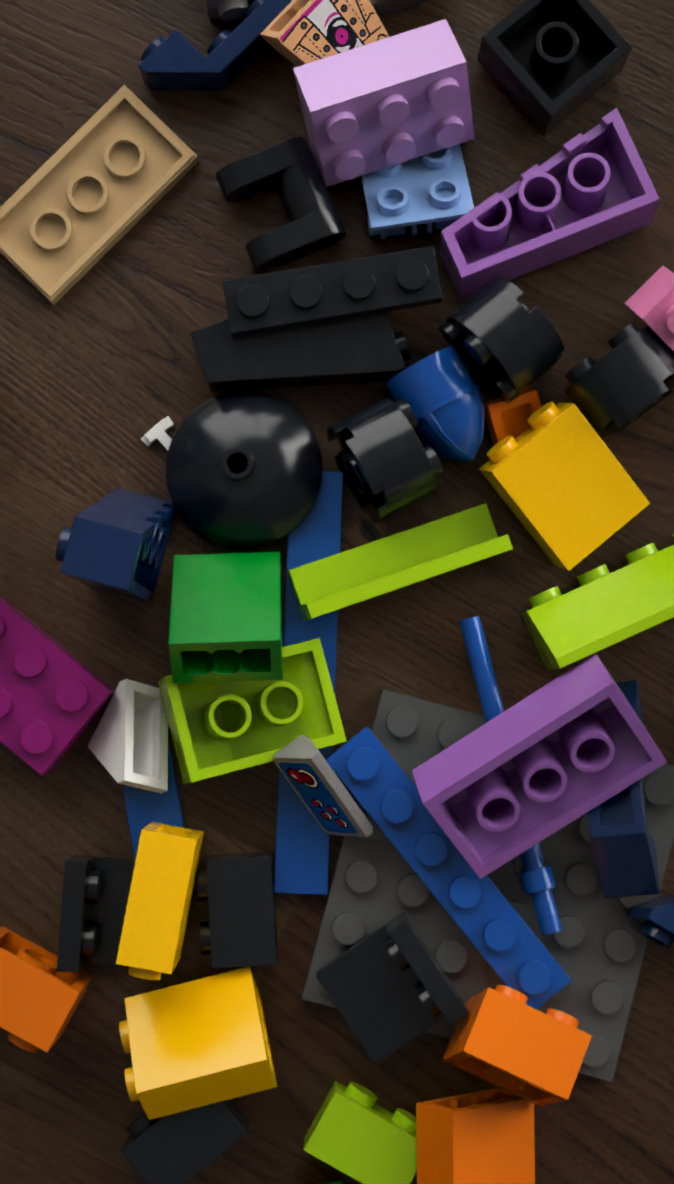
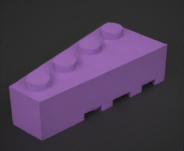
(554, 211)

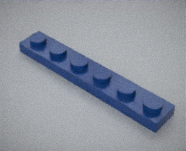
(470, 901)

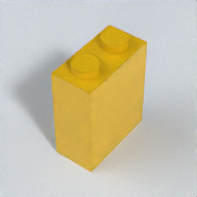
(563, 484)
(159, 900)
(197, 1043)

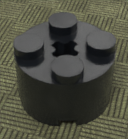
(503, 339)
(623, 381)
(385, 458)

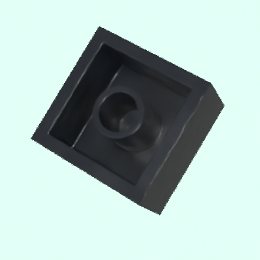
(552, 57)

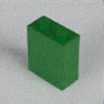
(226, 617)

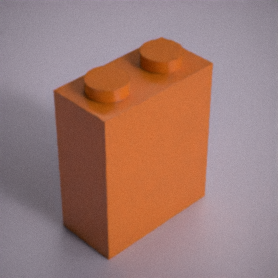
(476, 1139)

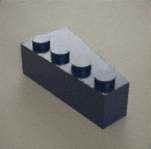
(118, 544)

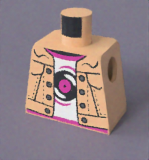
(323, 28)

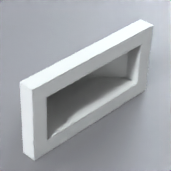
(134, 737)

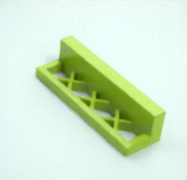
(396, 561)

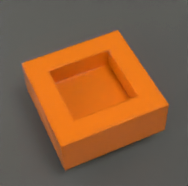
(511, 418)

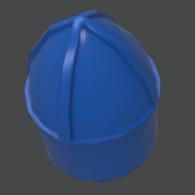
(444, 404)

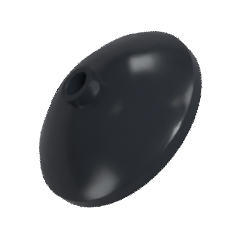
(265, 498)

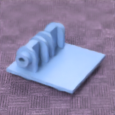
(417, 193)

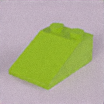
(246, 722)

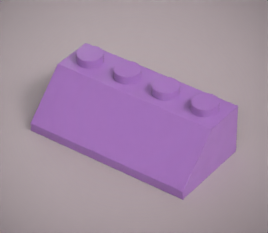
(537, 767)

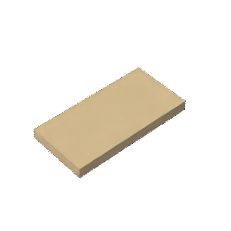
(91, 194)

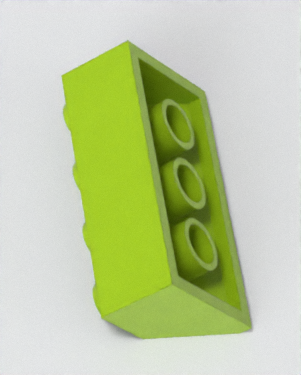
(604, 607)

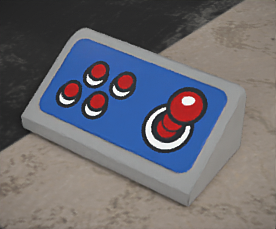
(321, 789)

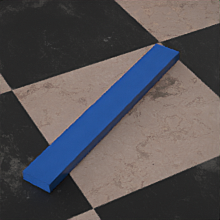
(300, 841)

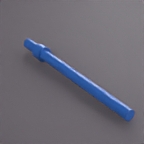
(536, 877)

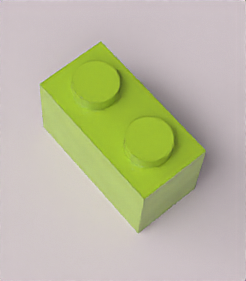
(363, 1137)

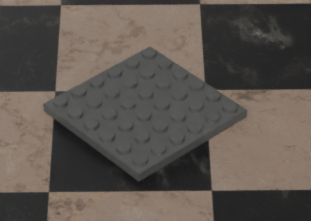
(597, 940)

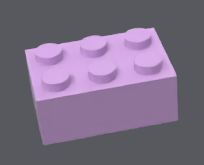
(386, 102)

